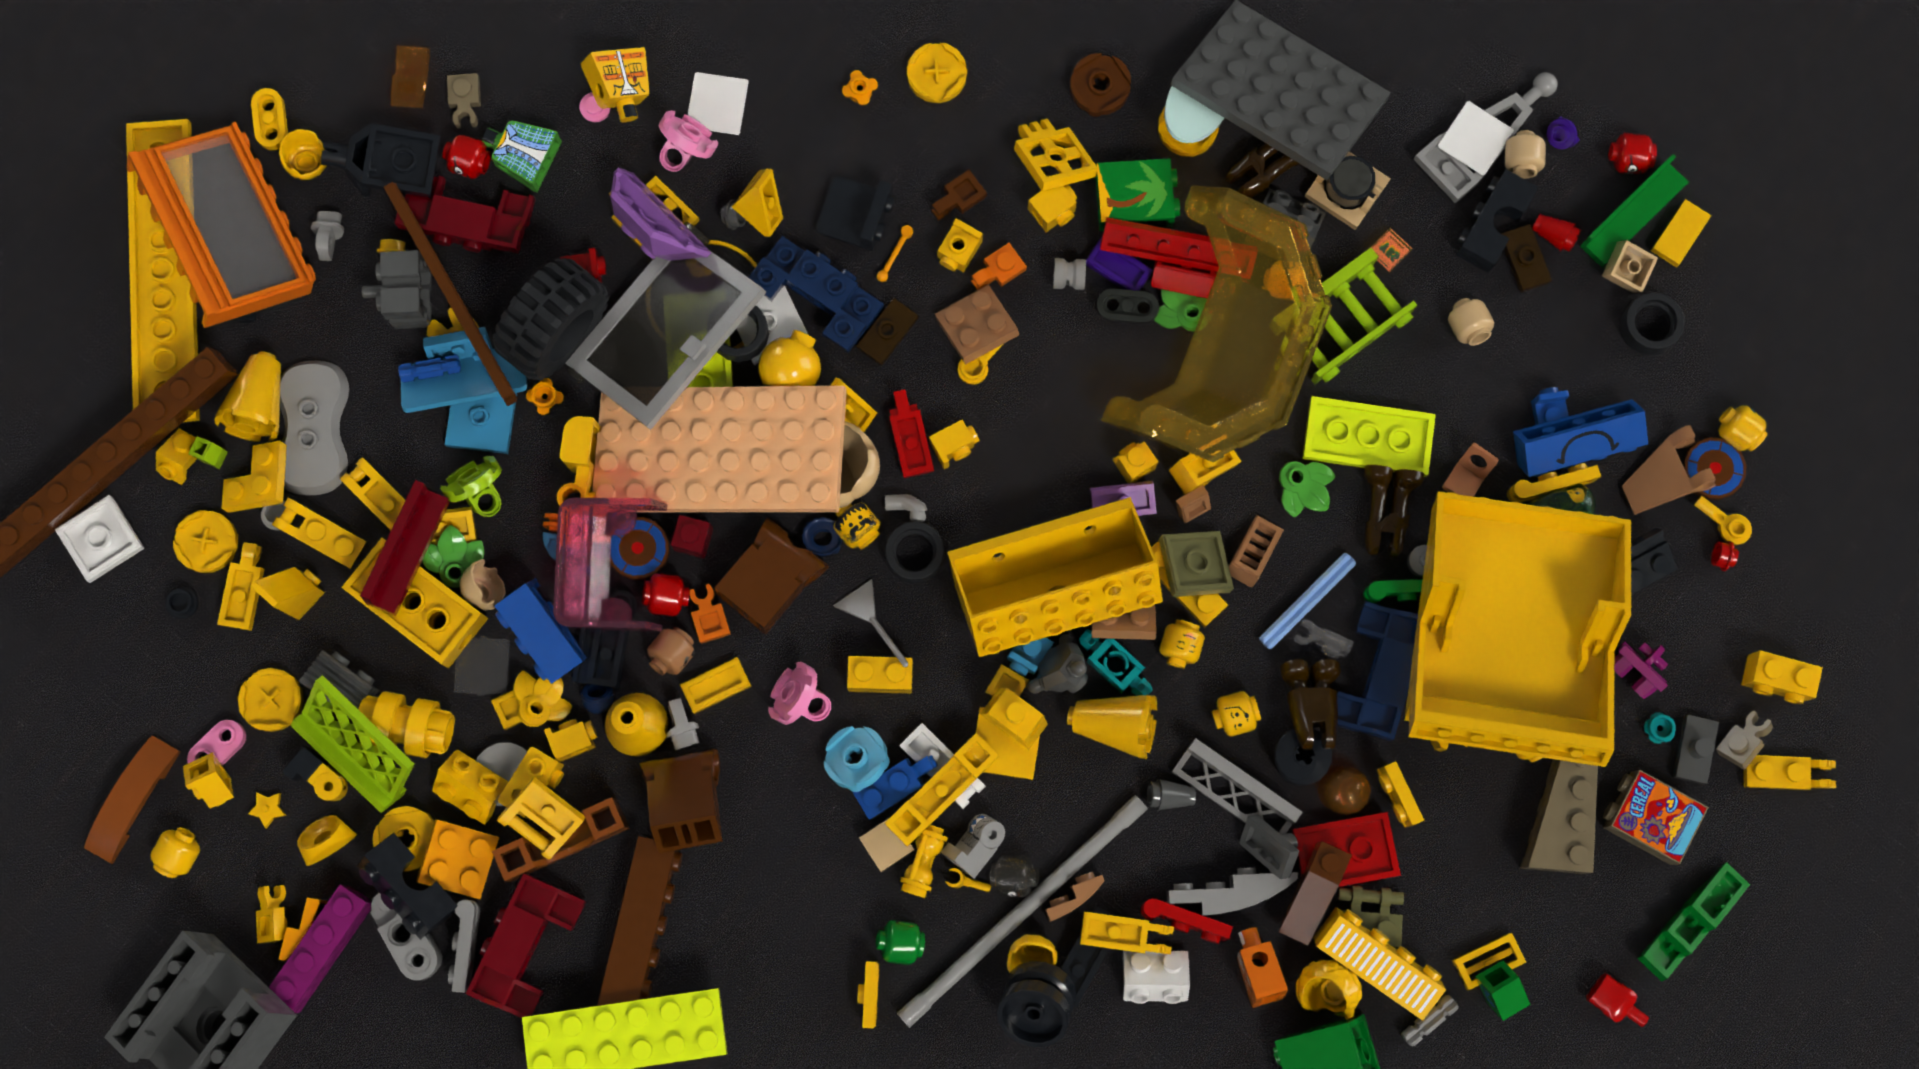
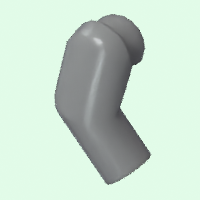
(907, 502)

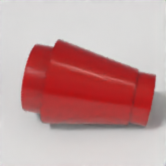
(1557, 232)

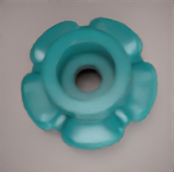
(1667, 724)

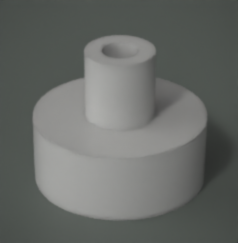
(1416, 560)

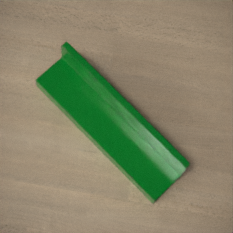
(1635, 212)

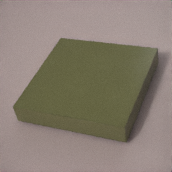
(1196, 563)

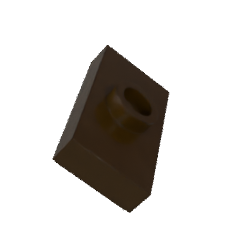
(1526, 259)
(887, 332)

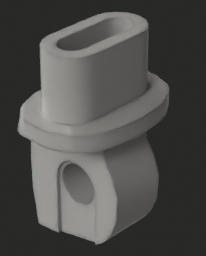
(327, 230)
(683, 732)

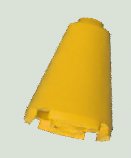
(253, 401)
(1117, 722)
(646, 729)

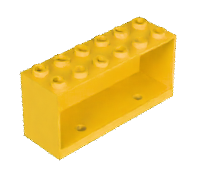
(1055, 577)

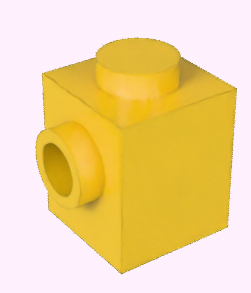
(1053, 207)

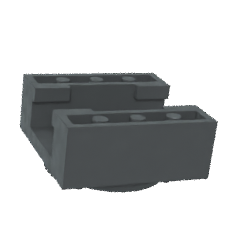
(180, 1000)

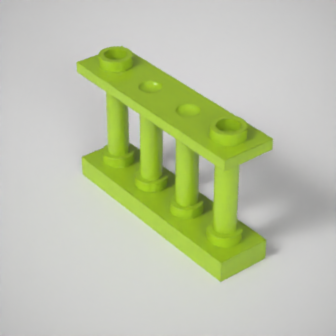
(1339, 287)

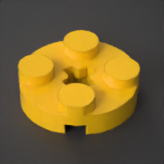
(407, 818)

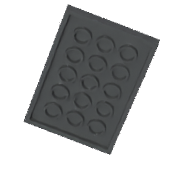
(1281, 89)

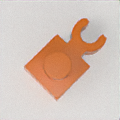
(709, 619)

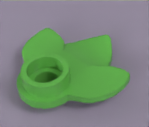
(1176, 310)
(1310, 488)
(452, 552)

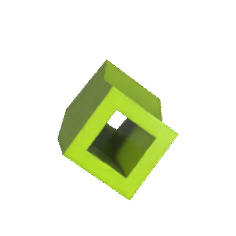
(208, 452)

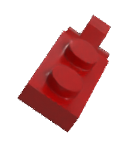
(910, 437)

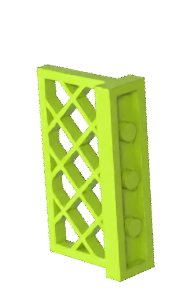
(339, 747)

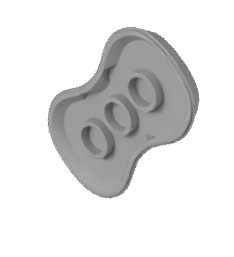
(312, 408)

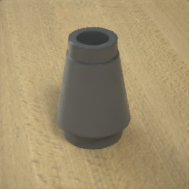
(1169, 795)

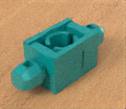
(1138, 685)

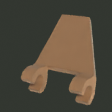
(1664, 476)

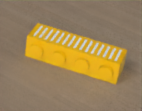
(1380, 963)

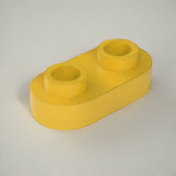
(268, 121)

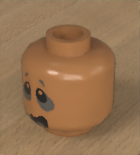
(670, 651)

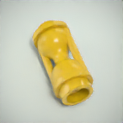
(919, 874)

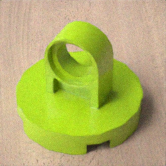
(474, 481)

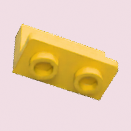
(535, 765)
(469, 786)

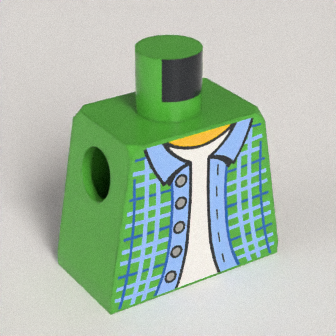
(523, 151)

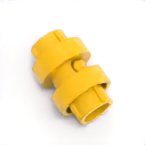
(419, 727)

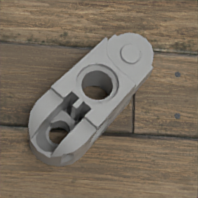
(405, 952)

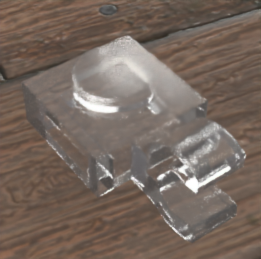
(1331, 643)

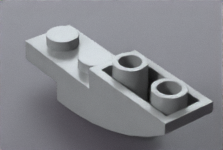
(1245, 890)

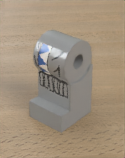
(976, 845)

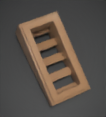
(1246, 569)

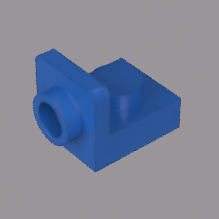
(1550, 405)

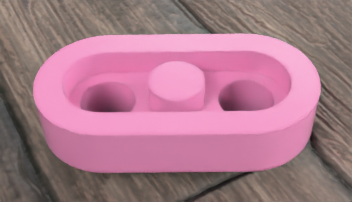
(214, 742)

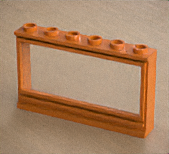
(222, 223)

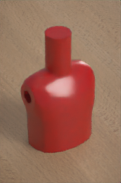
(1616, 1000)

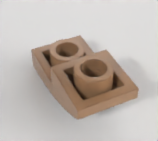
(1082, 891)

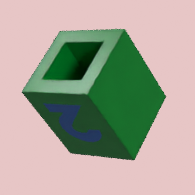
(1503, 990)

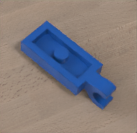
(894, 786)

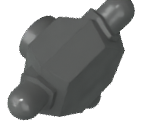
(1061, 669)

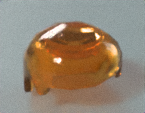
(1344, 790)

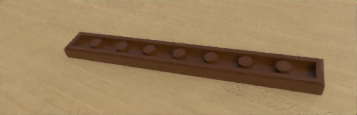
(451, 293)

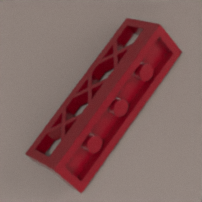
(404, 549)

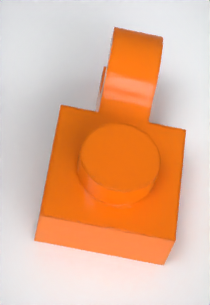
(1001, 266)

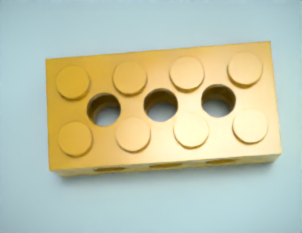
(418, 625)

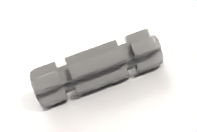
(1435, 1017)

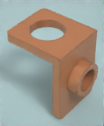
(1468, 477)

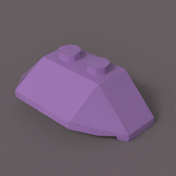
(651, 221)

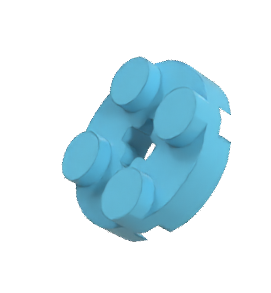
(868, 769)

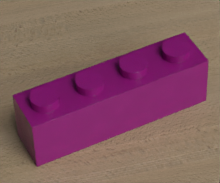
(320, 947)

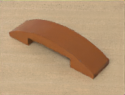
(128, 798)

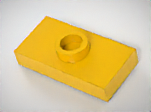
(869, 994)

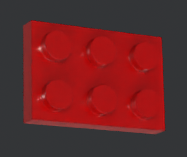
(1364, 837)

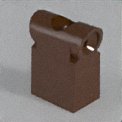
(769, 577)
(683, 800)

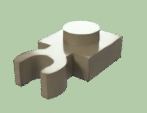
(463, 95)
(1743, 745)

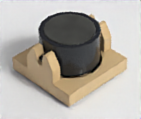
(1349, 186)

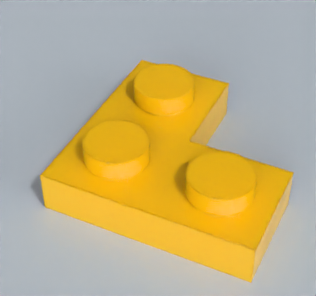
(264, 484)

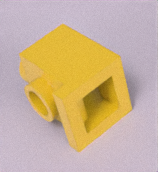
(967, 236)
(953, 442)
(1135, 461)
(571, 739)
(208, 780)

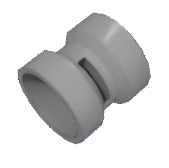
(1069, 273)

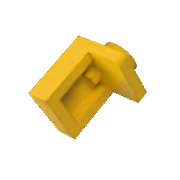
(173, 456)

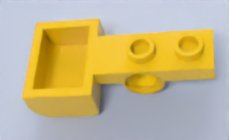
(579, 454)

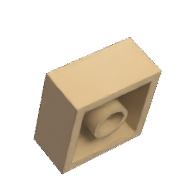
(1630, 266)
(884, 846)

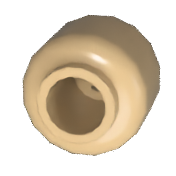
(1525, 154)
(1471, 321)

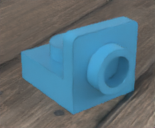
(1027, 657)

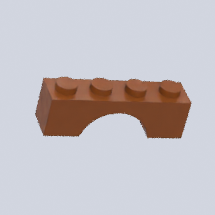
(600, 823)

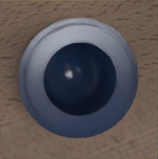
(599, 704)

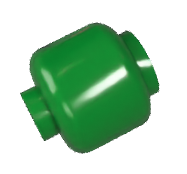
(900, 942)

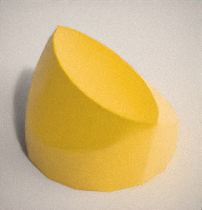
(323, 839)

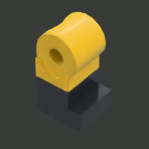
(326, 780)

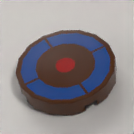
(1725, 462)
(640, 551)

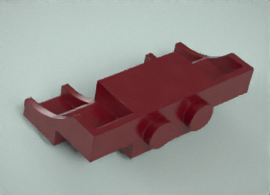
(471, 223)
(514, 942)

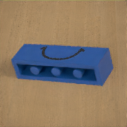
(1581, 438)

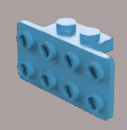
(466, 386)

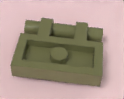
(1383, 921)

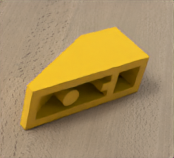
(290, 591)

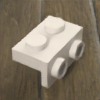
(1156, 977)

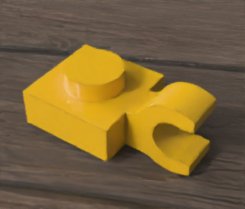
(271, 918)

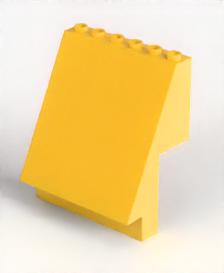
(1520, 629)

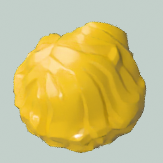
(1329, 987)

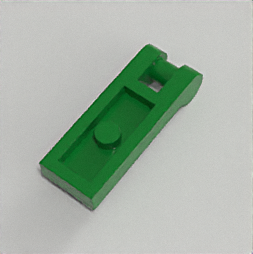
(1402, 589)

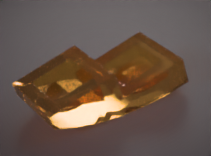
(410, 76)

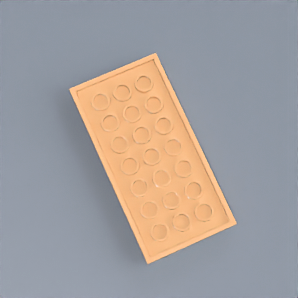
(728, 450)

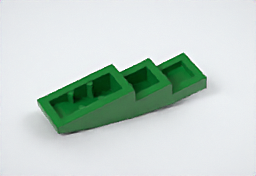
(1694, 921)

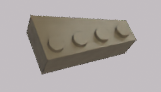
(1565, 821)

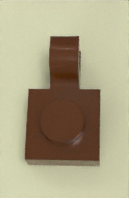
(961, 193)

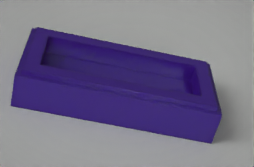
(1119, 269)

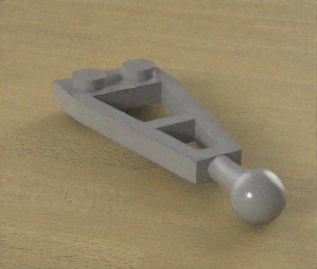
(1454, 175)

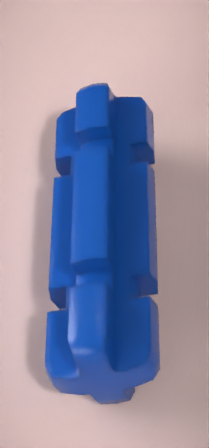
(429, 368)

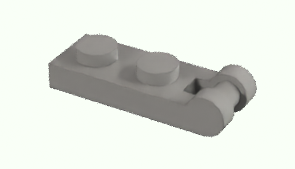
(464, 945)

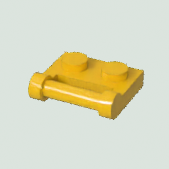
(545, 810)

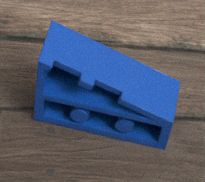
(539, 632)

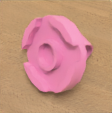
(687, 137)
(794, 693)

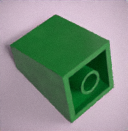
(1329, 1046)

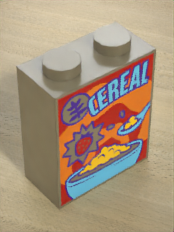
(1654, 817)

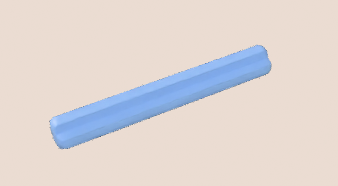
(1307, 600)

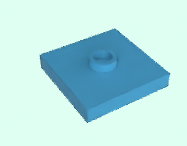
(481, 425)

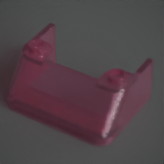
(584, 562)

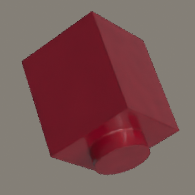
(692, 536)

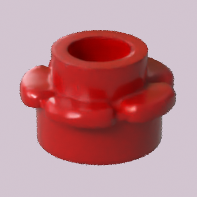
(1724, 555)

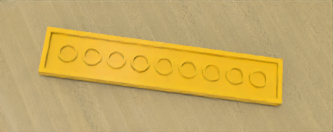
(159, 297)

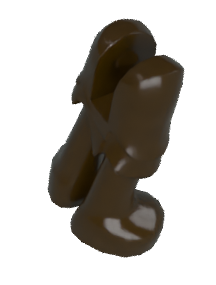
(1253, 165)
(1397, 521)

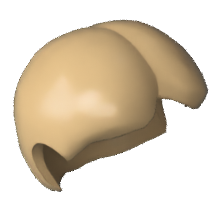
(859, 465)

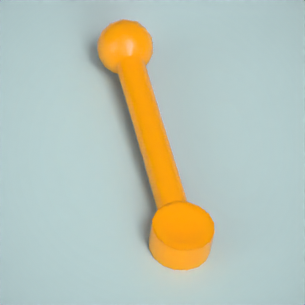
(906, 232)

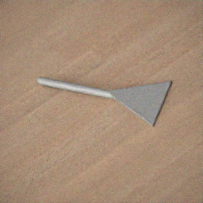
(862, 605)

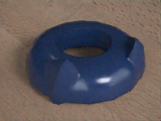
(816, 526)

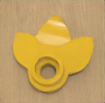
(541, 695)

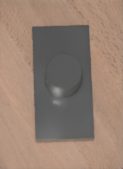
(1695, 749)
(1272, 849)

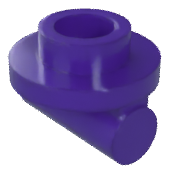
(1562, 133)

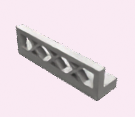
(1238, 778)

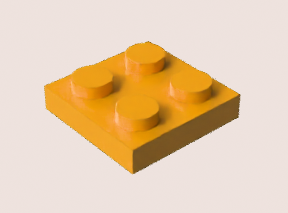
(457, 859)

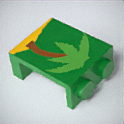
(1137, 191)

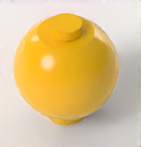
(790, 361)

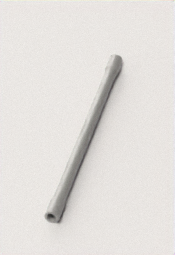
(923, 1001)

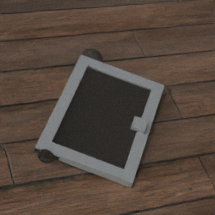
(664, 332)

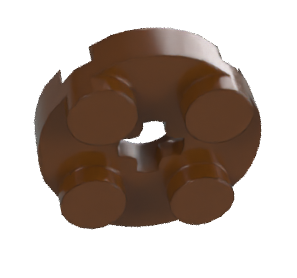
(1102, 67)

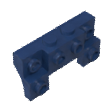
(821, 285)
(1389, 674)

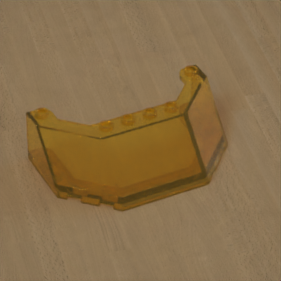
(1250, 336)

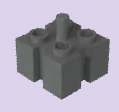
(404, 289)

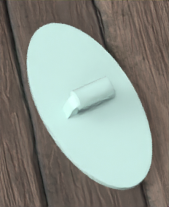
(1188, 119)

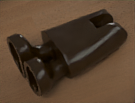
(1312, 705)

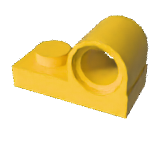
(1194, 471)

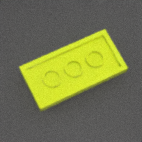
(1368, 435)

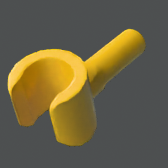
(968, 882)

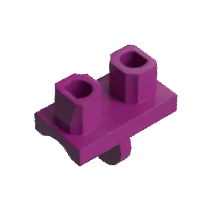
(1650, 679)

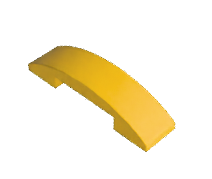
(942, 789)

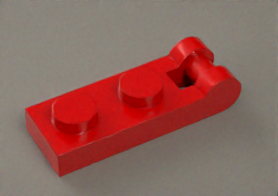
(1184, 920)

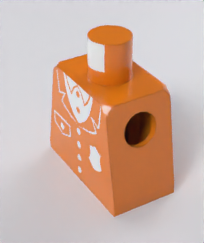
(1262, 983)

